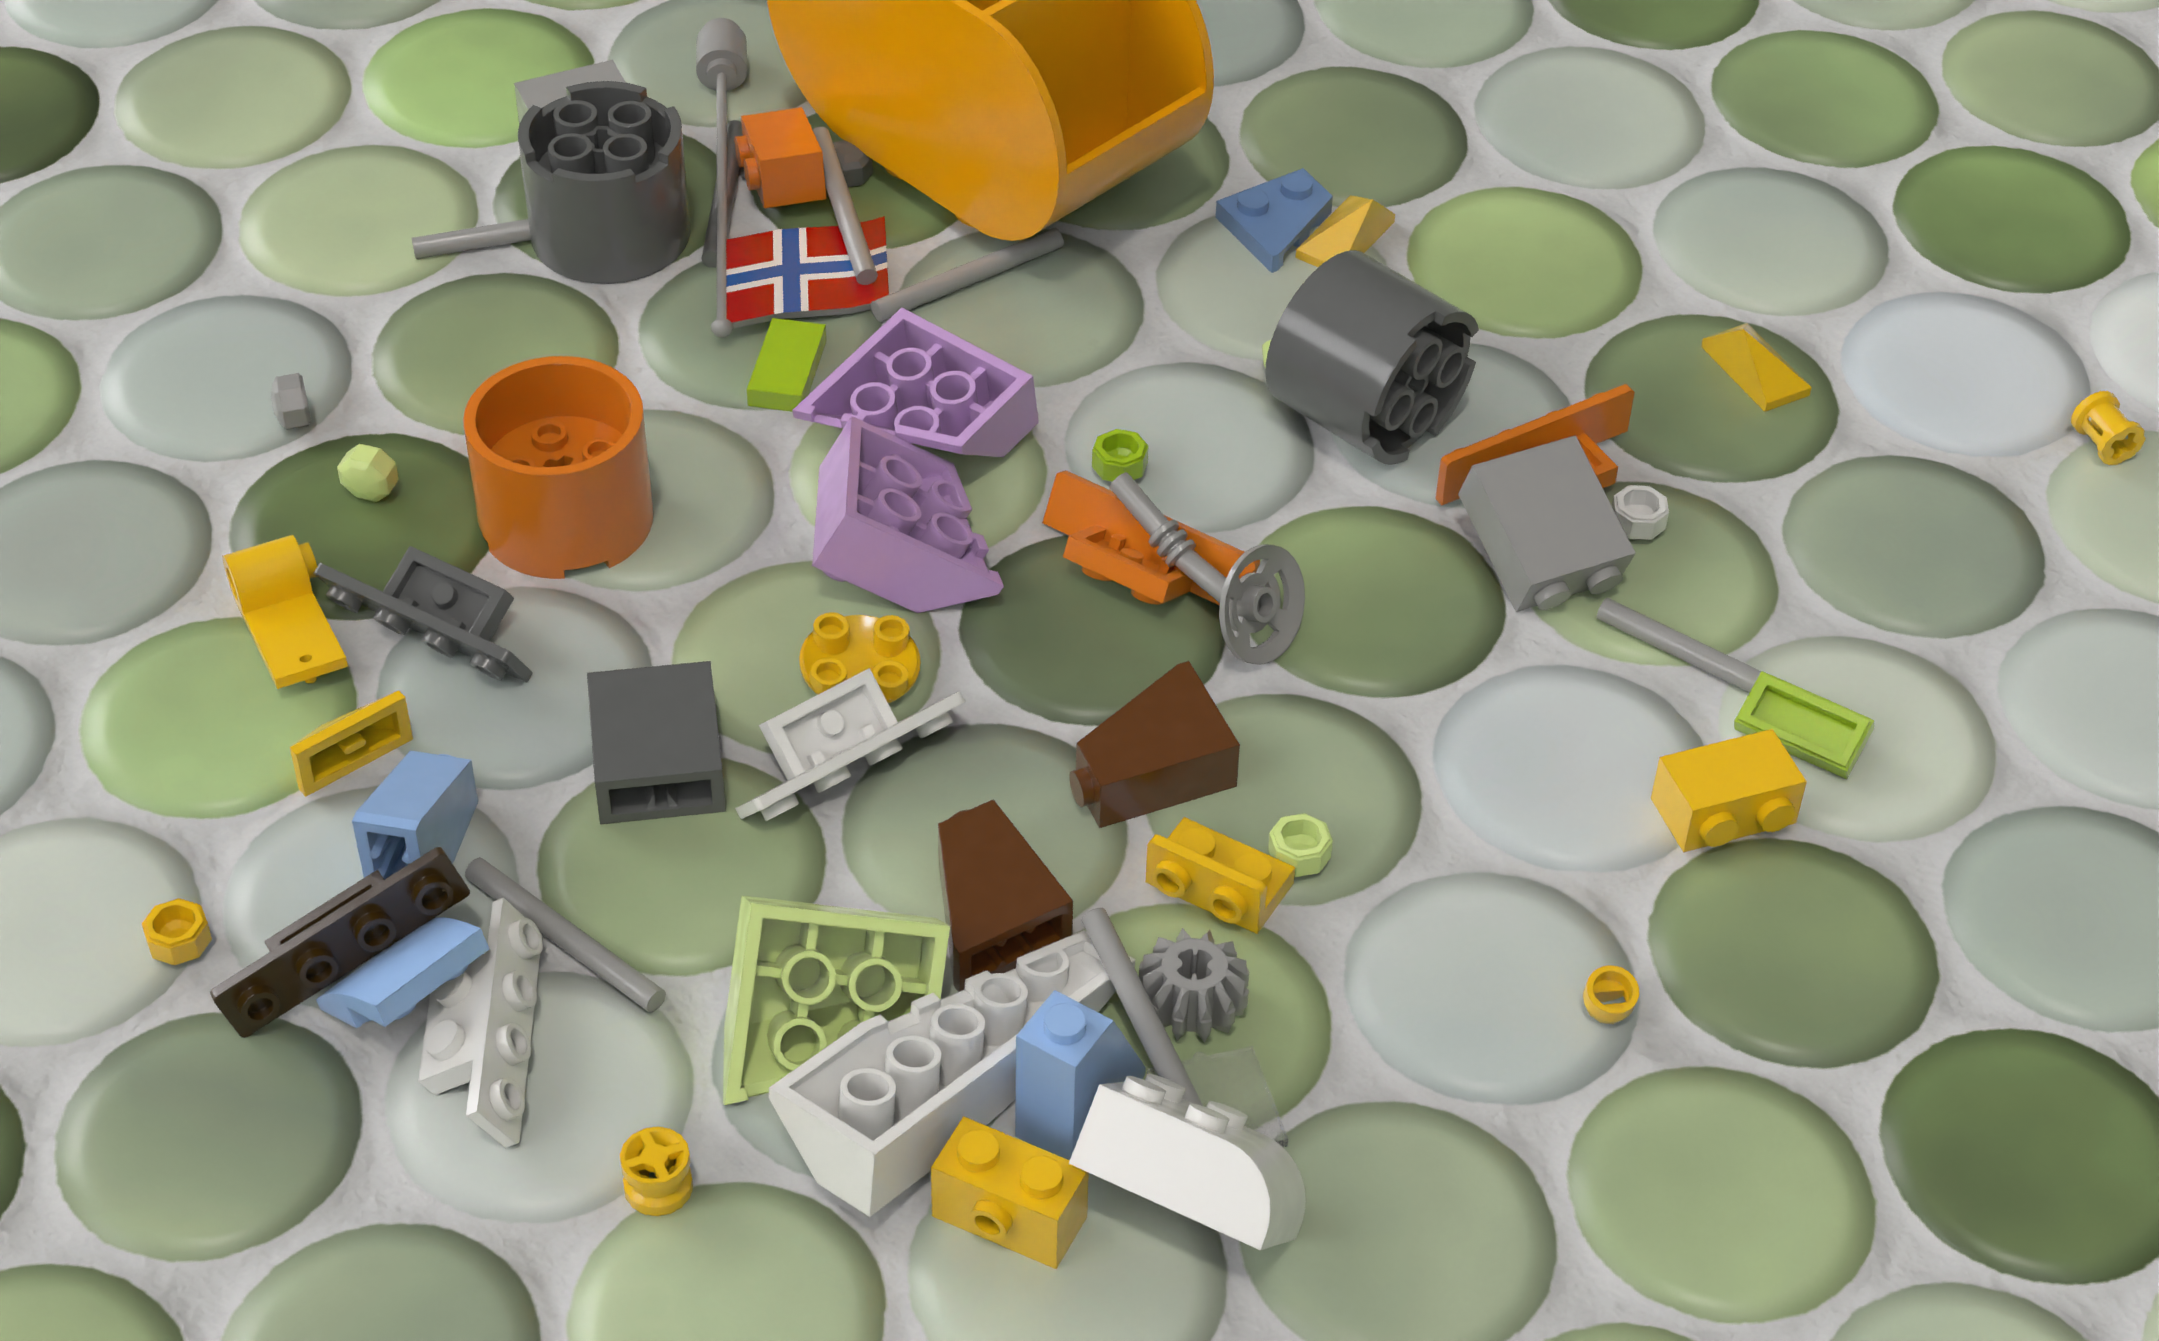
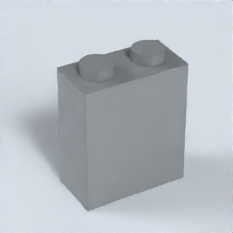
(1546, 524)

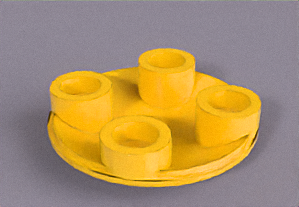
(853, 643)

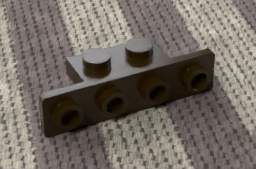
(338, 939)

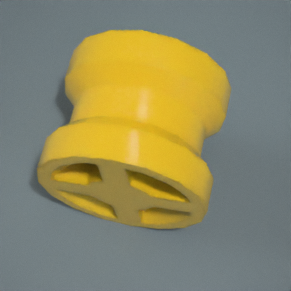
(667, 1156)

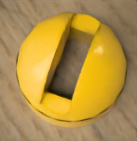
(1606, 985)

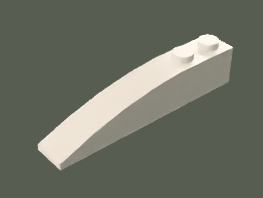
(893, 1091)

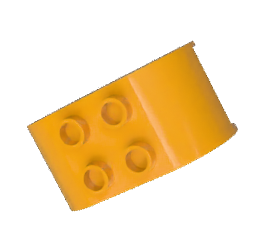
(1003, 102)

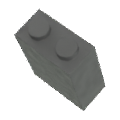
(655, 742)

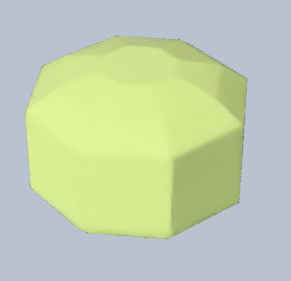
(368, 472)
(1301, 843)

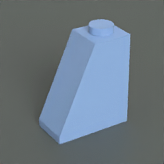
(414, 810)
(1059, 1068)

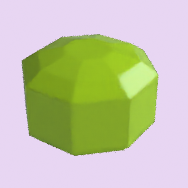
(1119, 453)

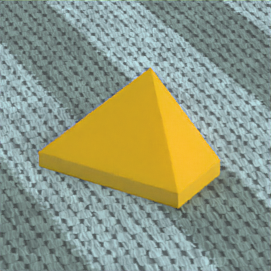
(1350, 227)
(1756, 367)
(351, 742)

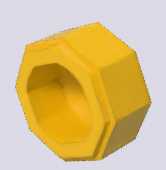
(176, 931)

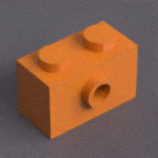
(781, 157)

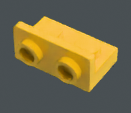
(1218, 874)

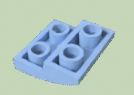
(405, 973)

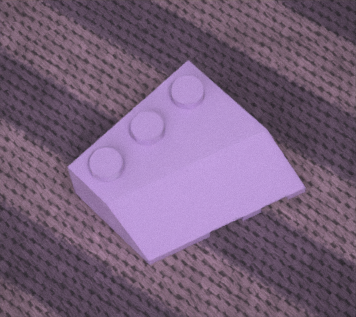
(928, 391)
(898, 523)

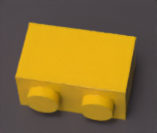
(1728, 790)

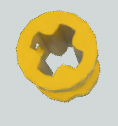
(2108, 427)

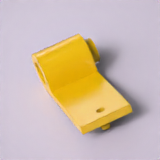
(281, 610)

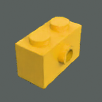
(1009, 1192)

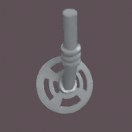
(1244, 602)

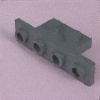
(437, 601)

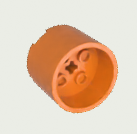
(559, 465)

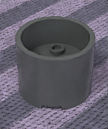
(605, 183)
(1370, 356)

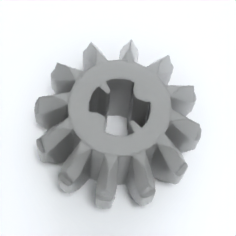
(1195, 984)

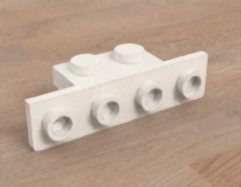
(833, 730)
(483, 1026)

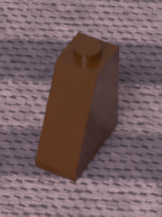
(1156, 752)
(996, 894)

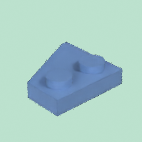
(1275, 215)

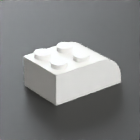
(1192, 1160)

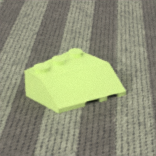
(813, 976)

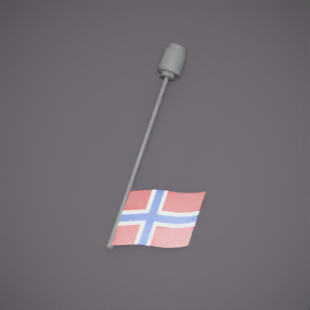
(780, 269)

